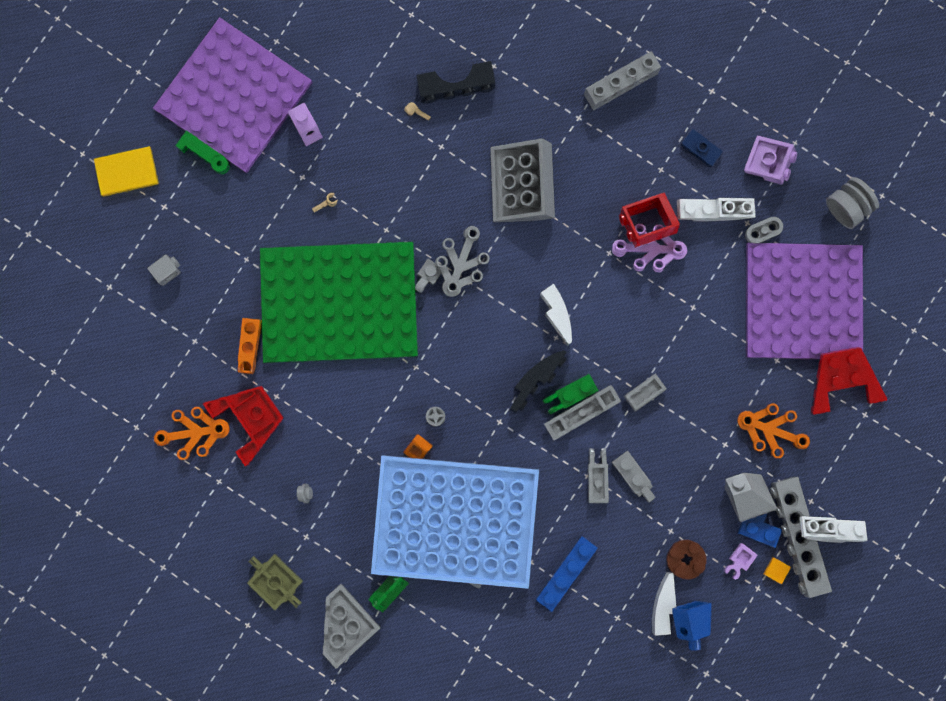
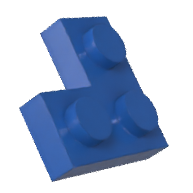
(760, 531)

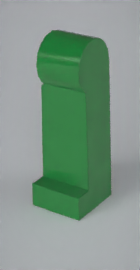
(205, 152)

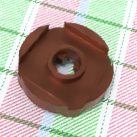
(696, 564)

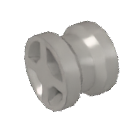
(435, 416)

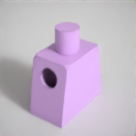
(305, 123)

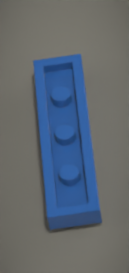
(566, 573)

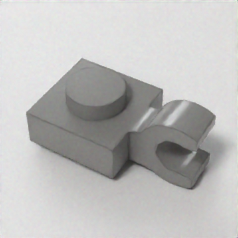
(429, 274)

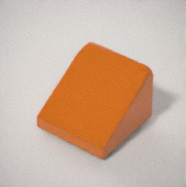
(418, 448)

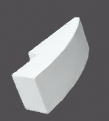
(558, 313)
(663, 605)

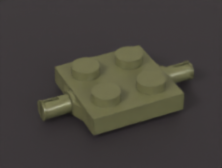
(274, 582)

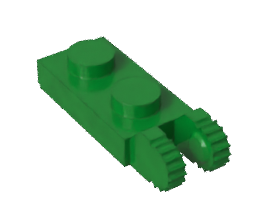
(572, 393)

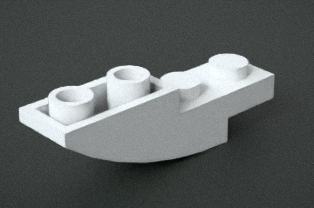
(715, 210)
(832, 530)

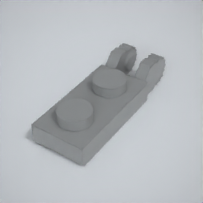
(598, 478)

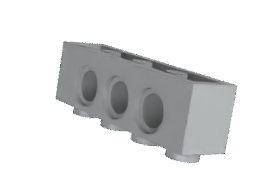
(622, 80)

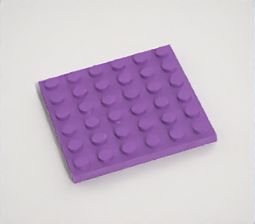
(233, 94)
(803, 299)

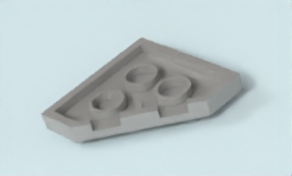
(345, 626)

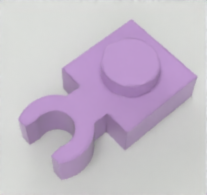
(741, 558)

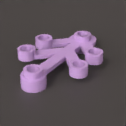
(652, 250)

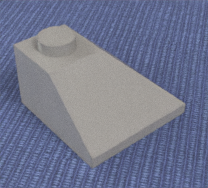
(749, 496)

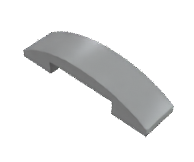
(582, 412)

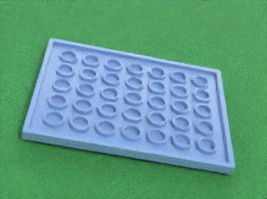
(455, 521)

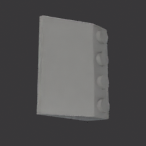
(522, 181)

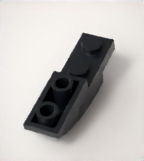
(541, 372)

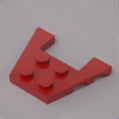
(844, 370)
(255, 413)

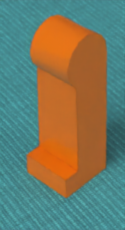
(248, 345)

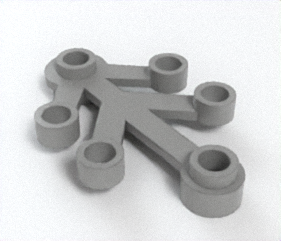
(460, 264)

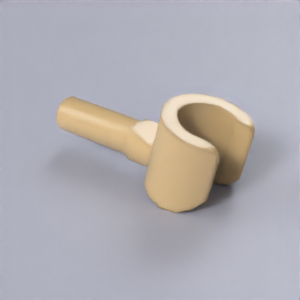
(411, 108)
(325, 203)

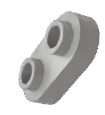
(763, 231)

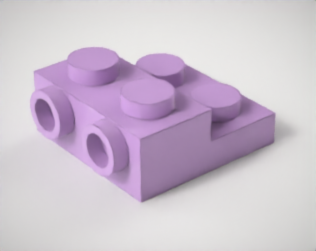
(771, 160)

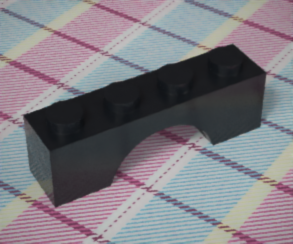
(479, 79)

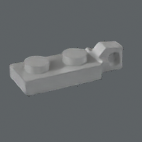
(634, 476)

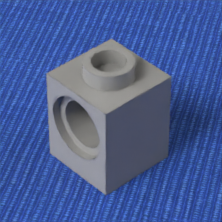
(165, 269)

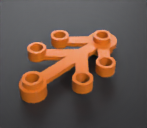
(769, 429)
(195, 432)

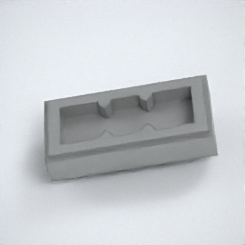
(645, 392)

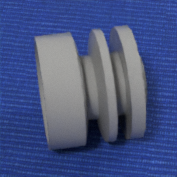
(852, 203)

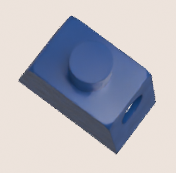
(693, 622)

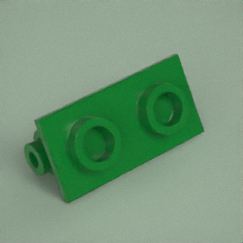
(387, 592)

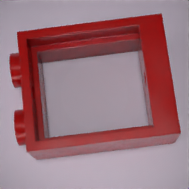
(666, 212)

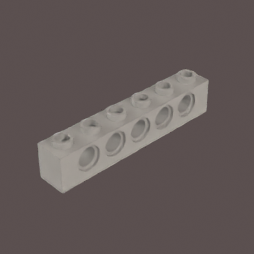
(820, 583)

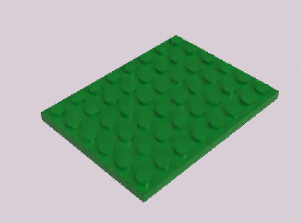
(338, 302)

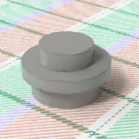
(304, 493)

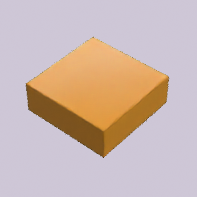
(777, 570)

